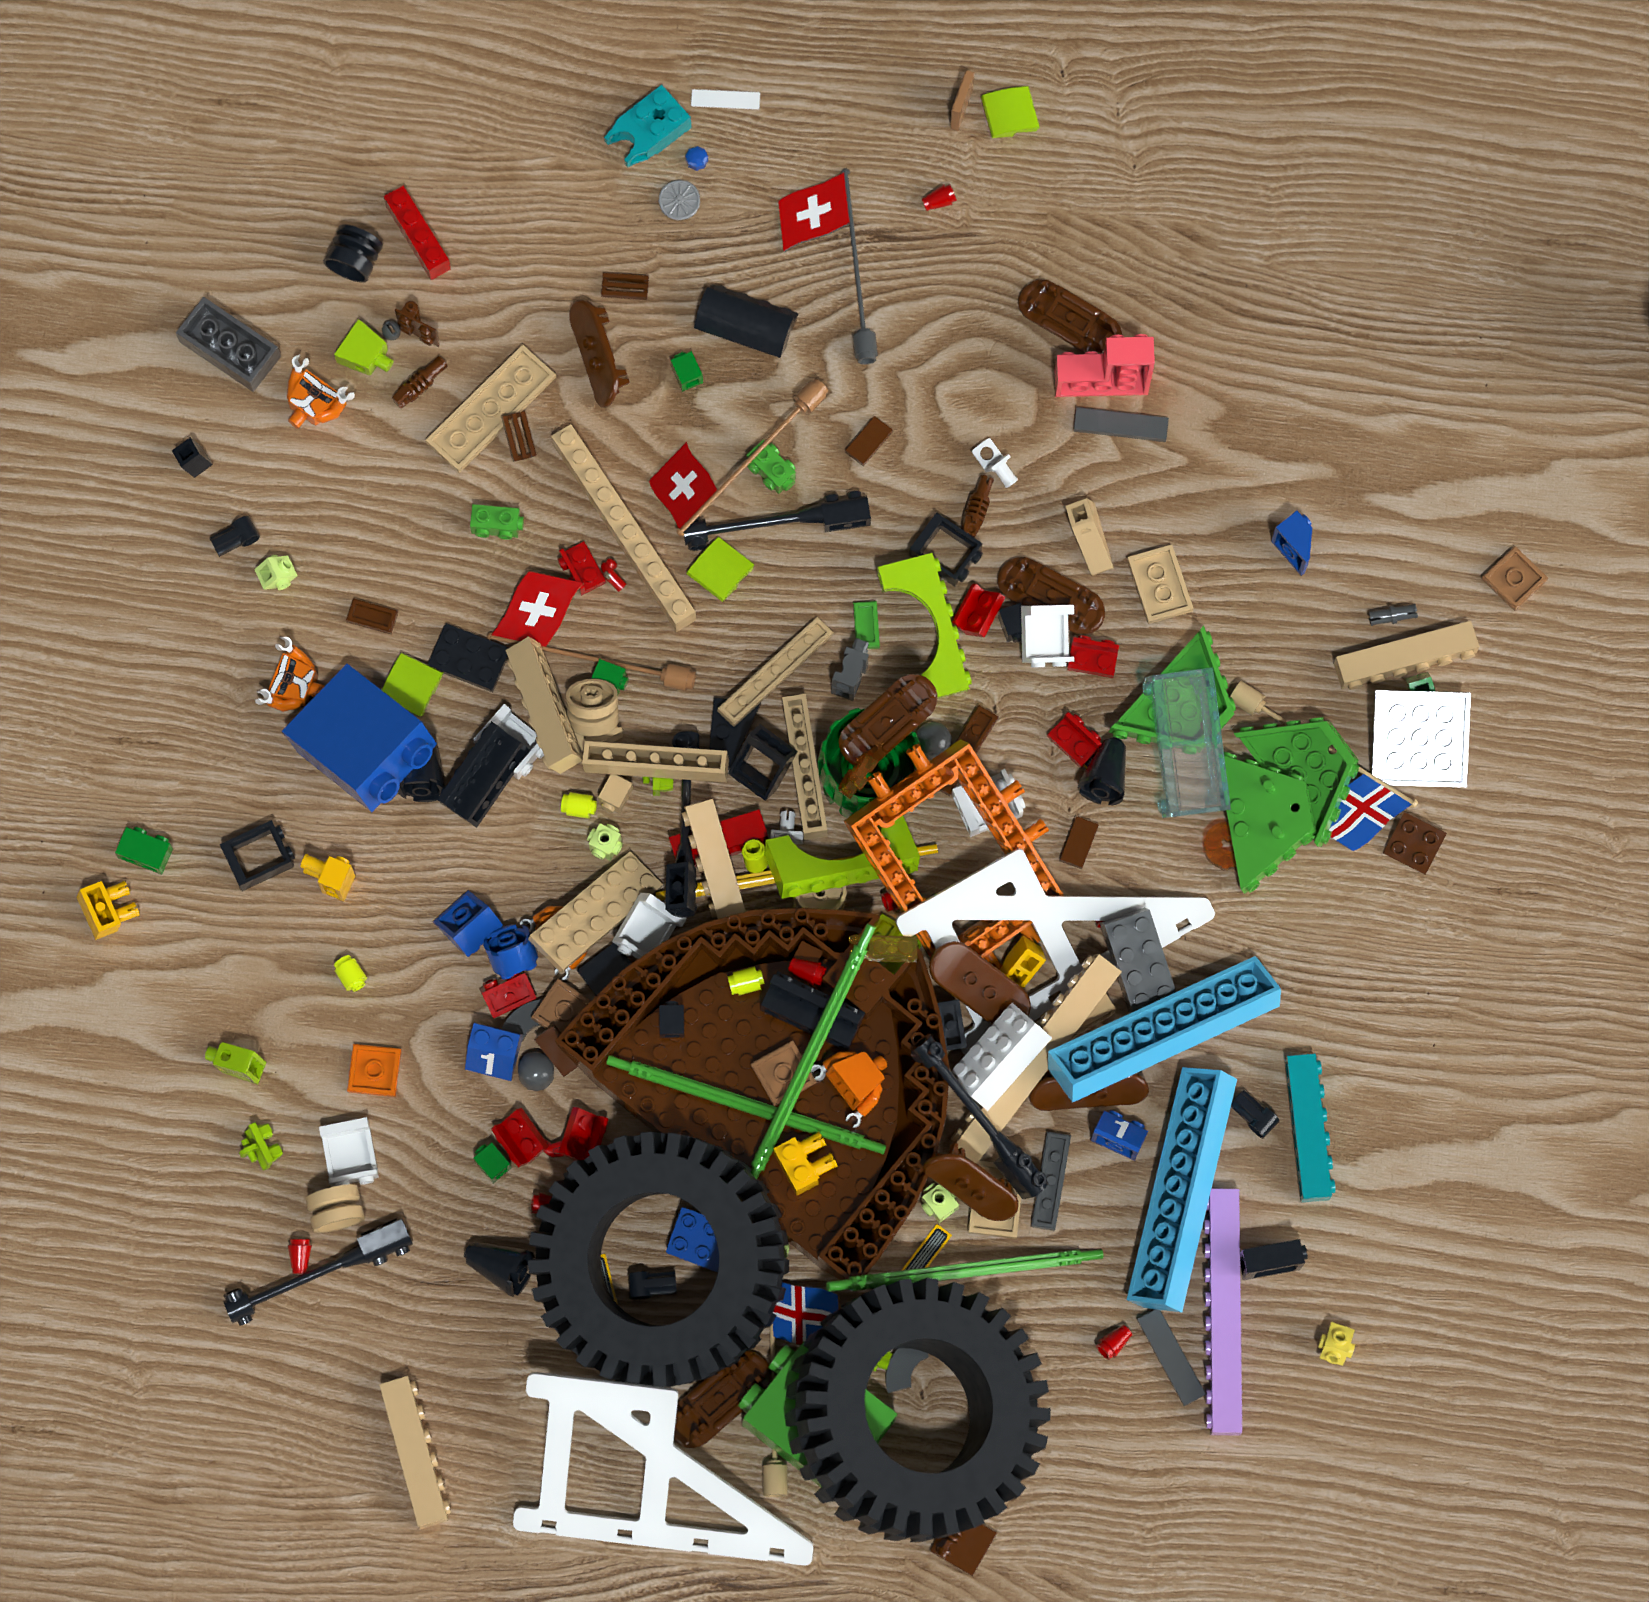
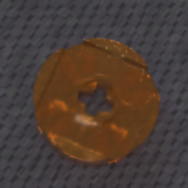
(855, 778)
(1213, 847)

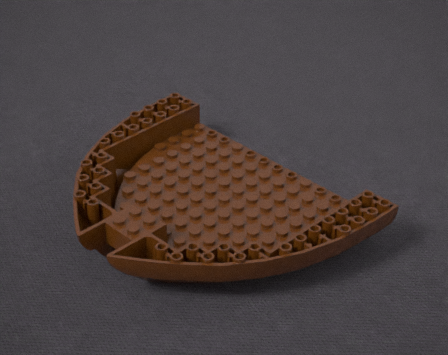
(865, 1199)

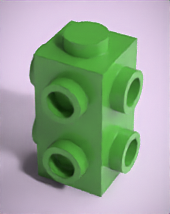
(775, 471)
(496, 521)

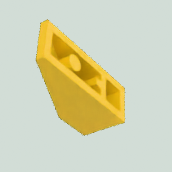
(1023, 961)

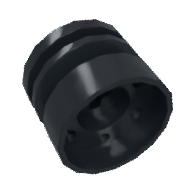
(352, 253)

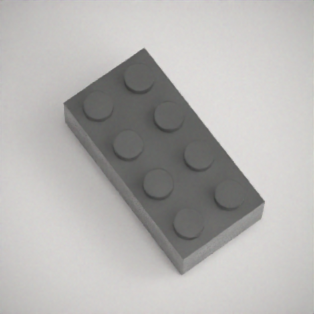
(1140, 957)

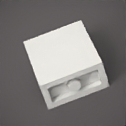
(1045, 634)
(521, 732)
(970, 815)
(645, 926)
(349, 1152)

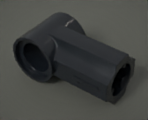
(239, 534)
(1260, 1119)
(644, 1284)

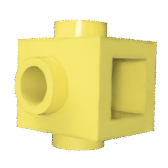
(1336, 1344)

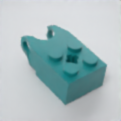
(645, 129)

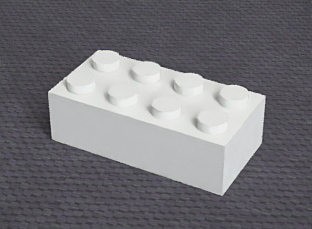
(1000, 1056)

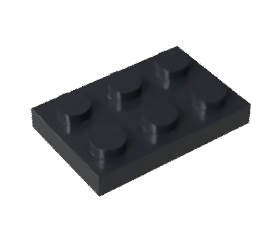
(469, 657)

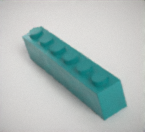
(1308, 1128)

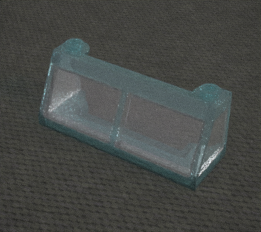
(1188, 742)

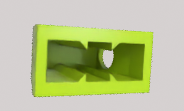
(363, 350)
(236, 1062)

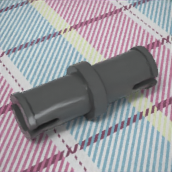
(1392, 614)

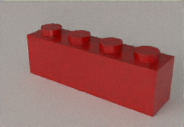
(417, 232)
(735, 831)

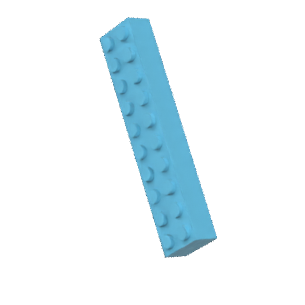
(1163, 1028)
(1182, 1189)

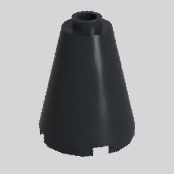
(1106, 774)
(424, 783)
(500, 1265)

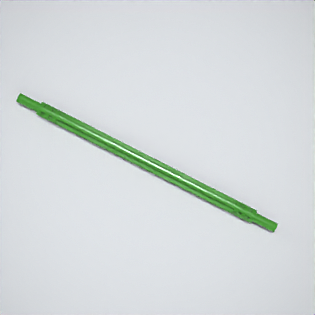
(812, 1050)
(744, 1104)
(968, 1269)

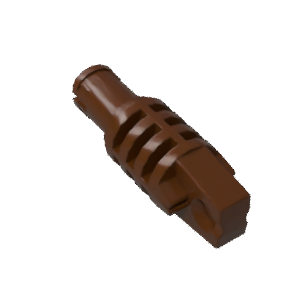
(419, 382)
(977, 506)

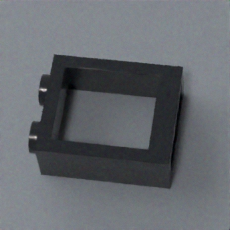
(939, 522)
(773, 748)
(248, 837)
(1272, 1259)

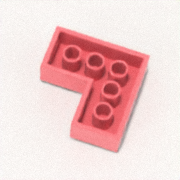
(1120, 371)

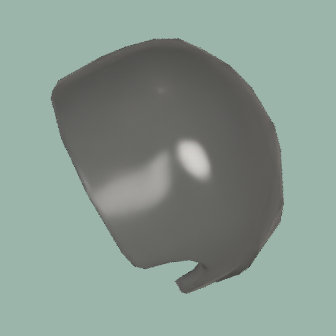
(934, 739)
(535, 1071)

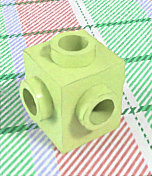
(276, 572)
(605, 849)
(938, 1210)

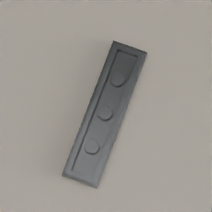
(1121, 424)
(1054, 1168)
(1171, 1357)

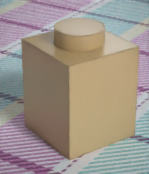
(615, 794)

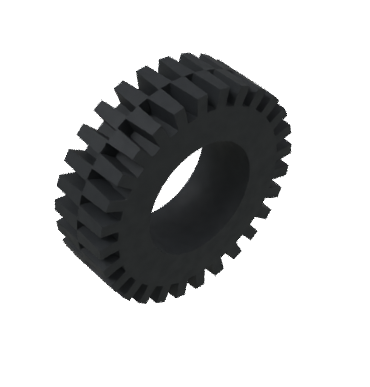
(572, 1242)
(998, 1394)

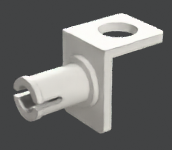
(996, 463)
(787, 828)

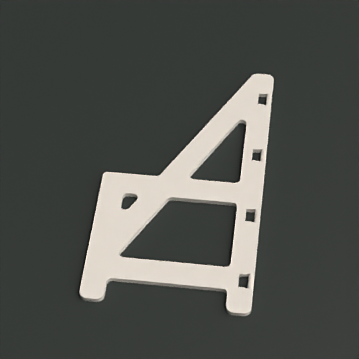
(977, 900)
(611, 1406)

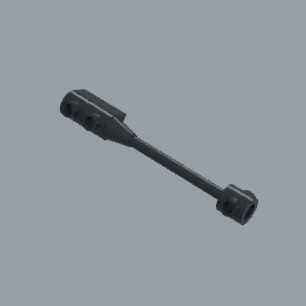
(834, 514)
(681, 875)
(1012, 1160)
(372, 1247)

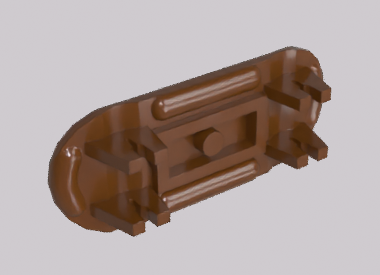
(1067, 316)
(596, 351)
(1036, 584)
(889, 718)
(976, 981)
(1050, 1096)
(972, 1184)
(717, 1399)

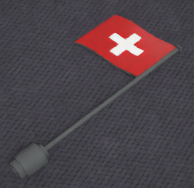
(816, 214)

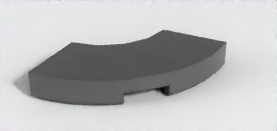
(520, 1019)
(902, 1367)

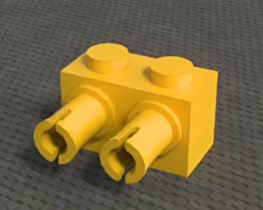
(333, 875)
(99, 910)
(794, 1163)

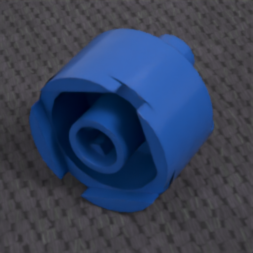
(511, 951)

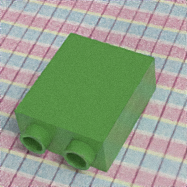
(768, 1408)

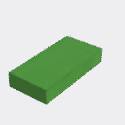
(867, 623)

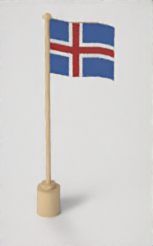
(1369, 802)
(795, 1320)

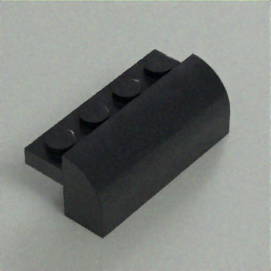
(745, 320)
(483, 774)
(803, 1007)

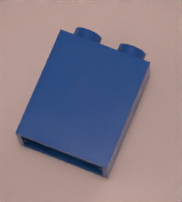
(360, 738)

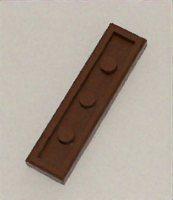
(975, 734)

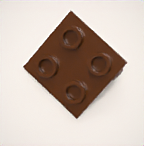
(410, 323)
(1414, 843)
(965, 1548)

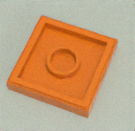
(374, 1070)

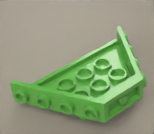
(1139, 719)
(1305, 752)
(1262, 819)

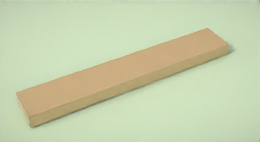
(775, 671)

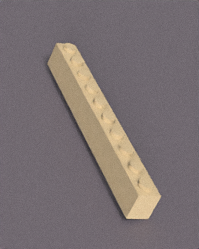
(623, 528)
(1061, 1024)

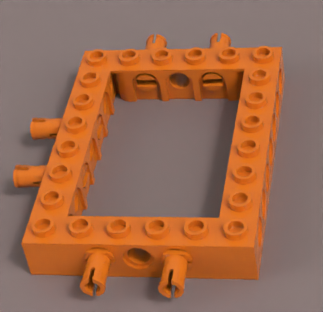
(930, 776)

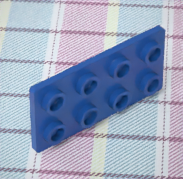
(694, 1240)

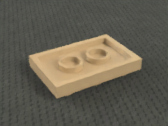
(1160, 584)
(983, 1226)

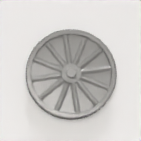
(679, 200)

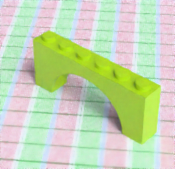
(921, 580)
(802, 874)

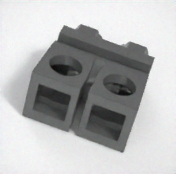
(853, 665)

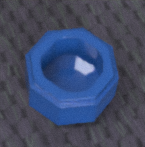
(696, 158)

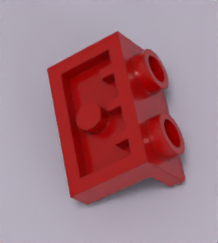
(581, 567)
(978, 611)
(1093, 656)
(1075, 739)
(507, 994)
(582, 1134)
(520, 1138)

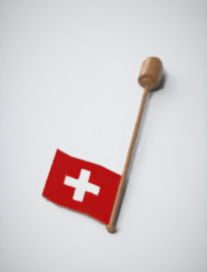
(686, 485)
(539, 612)

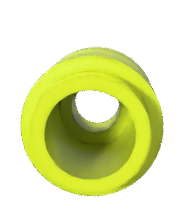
(578, 805)
(754, 856)
(350, 973)
(745, 981)

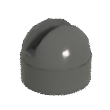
(387, 333)

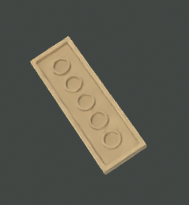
(479, 417)
(594, 912)

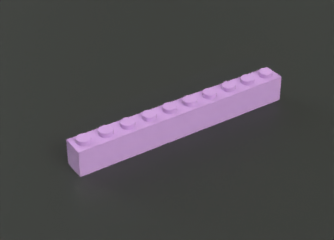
(1224, 1313)

